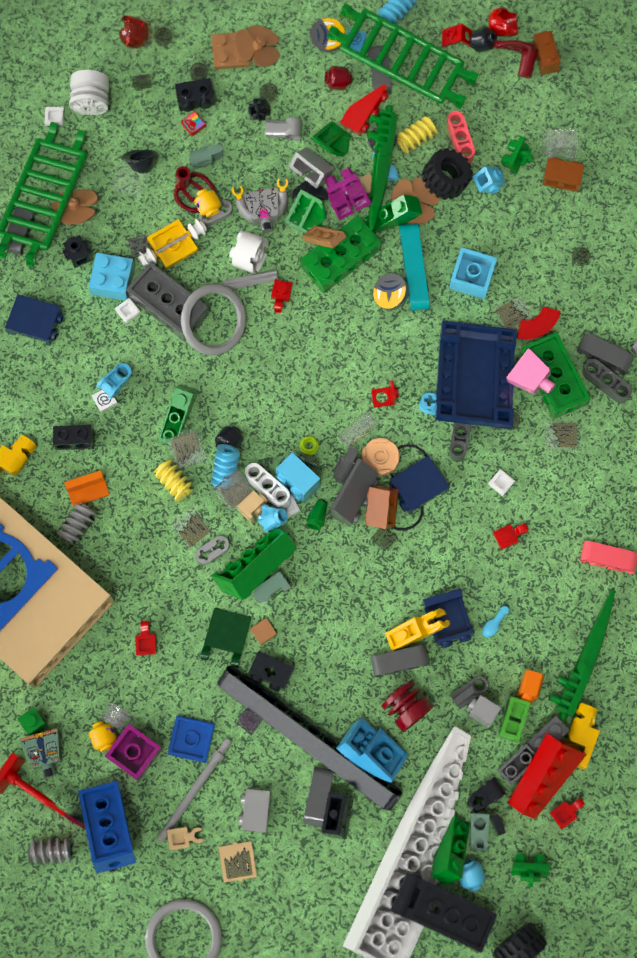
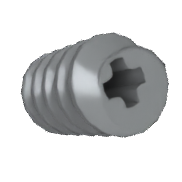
(76, 523)
(49, 851)

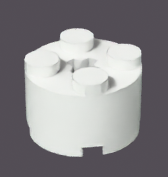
(249, 252)

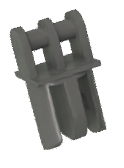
(345, 465)

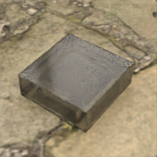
(142, 81)
(383, 539)

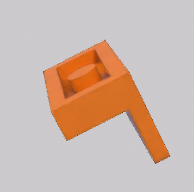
(87, 488)

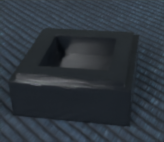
(497, 825)

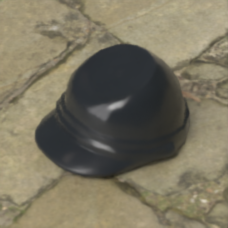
(140, 160)

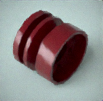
(407, 705)

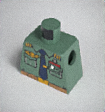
(43, 751)

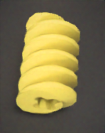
(416, 133)
(173, 480)

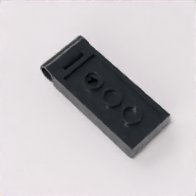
(452, 914)

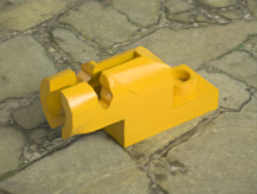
(14, 459)
(416, 629)
(582, 733)

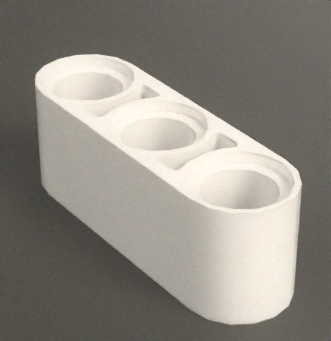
(265, 478)

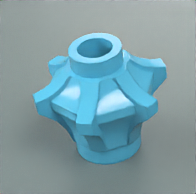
(272, 517)

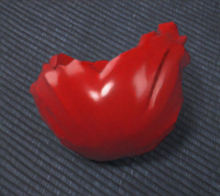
(503, 22)

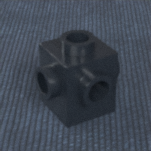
(76, 251)

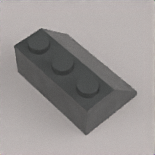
(354, 493)

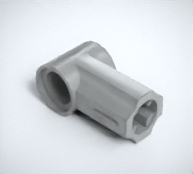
(285, 129)

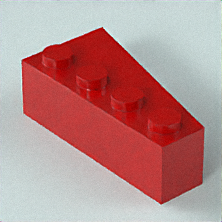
(545, 775)

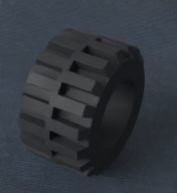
(452, 163)
(523, 943)

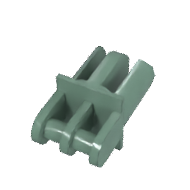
(205, 156)

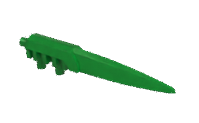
(384, 139)
(578, 680)

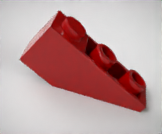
(358, 114)

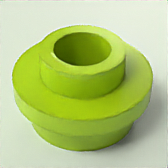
(309, 439)

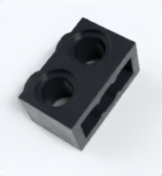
(73, 437)

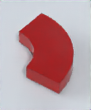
(539, 325)

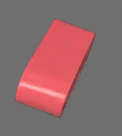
(460, 130)
(609, 556)

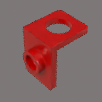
(456, 34)
(391, 392)

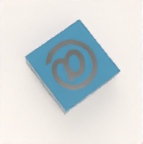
(358, 40)

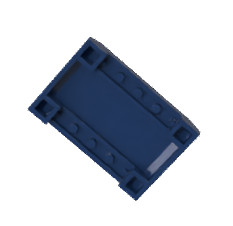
(474, 374)

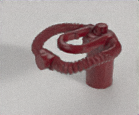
(528, 55)
(183, 180)

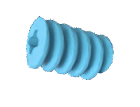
(395, 9)
(225, 463)

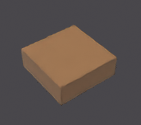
(263, 631)

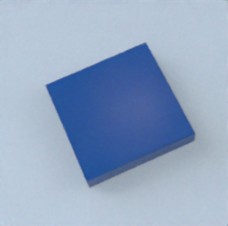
(191, 739)

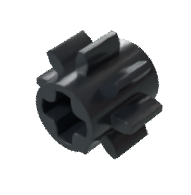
(259, 109)

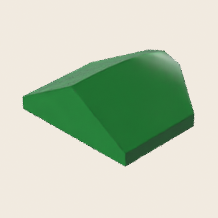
(333, 139)
(306, 212)

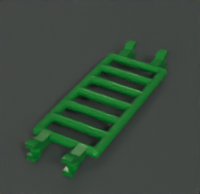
(359, 18)
(36, 245)

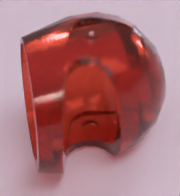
(134, 32)

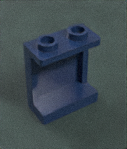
(34, 319)
(419, 485)
(456, 613)

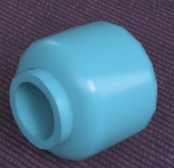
(472, 875)

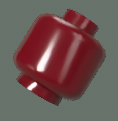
(337, 78)

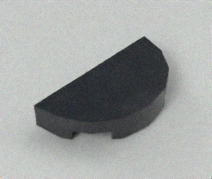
(319, 192)

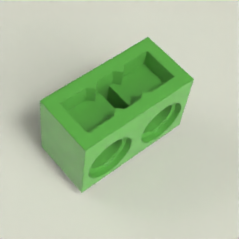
(514, 719)

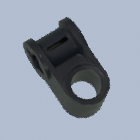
(488, 793)

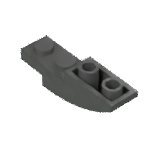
(518, 763)

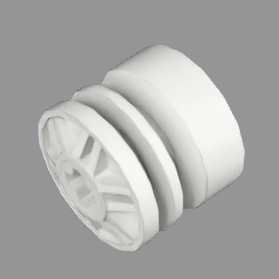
(89, 92)

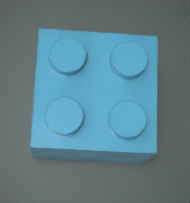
(472, 273)
(111, 276)
(297, 478)

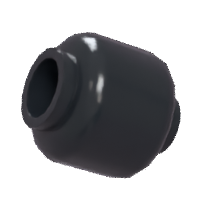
(483, 39)
(229, 436)

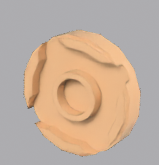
(381, 456)

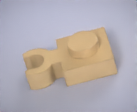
(180, 837)

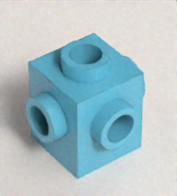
(489, 179)

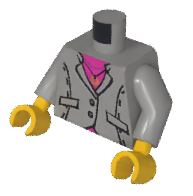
(262, 206)

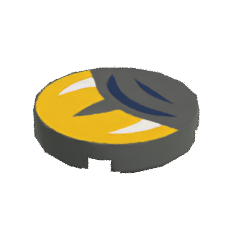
(319, 34)
(390, 291)

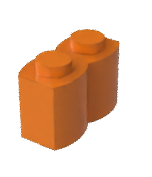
(530, 686)

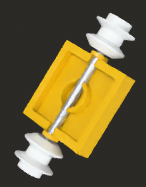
(172, 244)

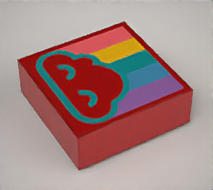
(193, 123)

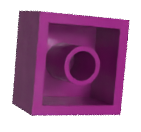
(133, 752)

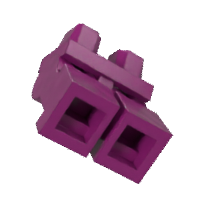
(346, 193)

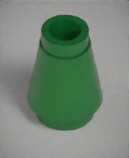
(317, 516)

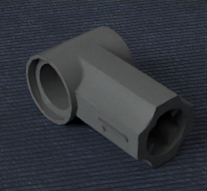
(467, 693)

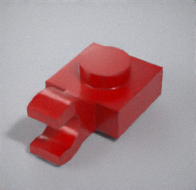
(280, 293)
(508, 536)
(145, 642)
(564, 814)

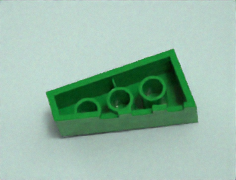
(255, 564)

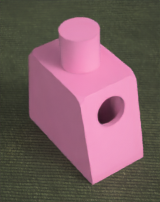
(531, 374)

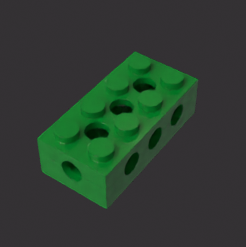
(343, 265)
(568, 380)

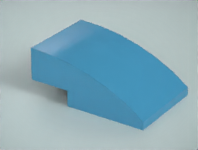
(372, 750)

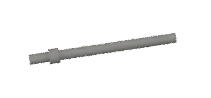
(217, 756)

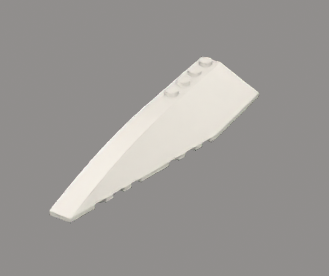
(377, 929)

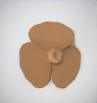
(253, 42)
(418, 190)
(75, 212)

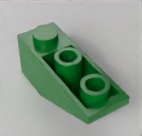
(396, 213)
(178, 412)
(450, 856)

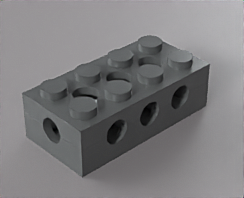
(166, 290)

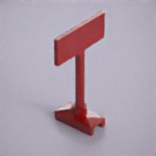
(10, 775)

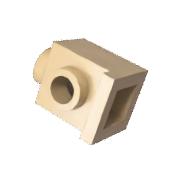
(252, 506)

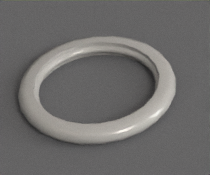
(185, 319)
(180, 904)

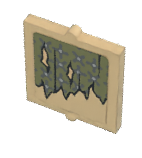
(237, 861)

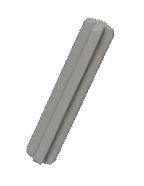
(252, 279)

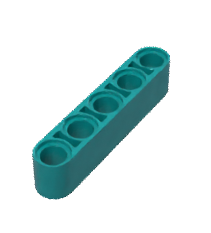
(414, 266)

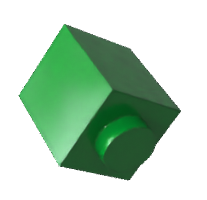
(32, 722)

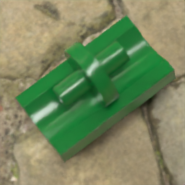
(520, 155)
(530, 871)

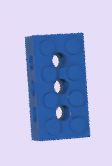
(106, 827)

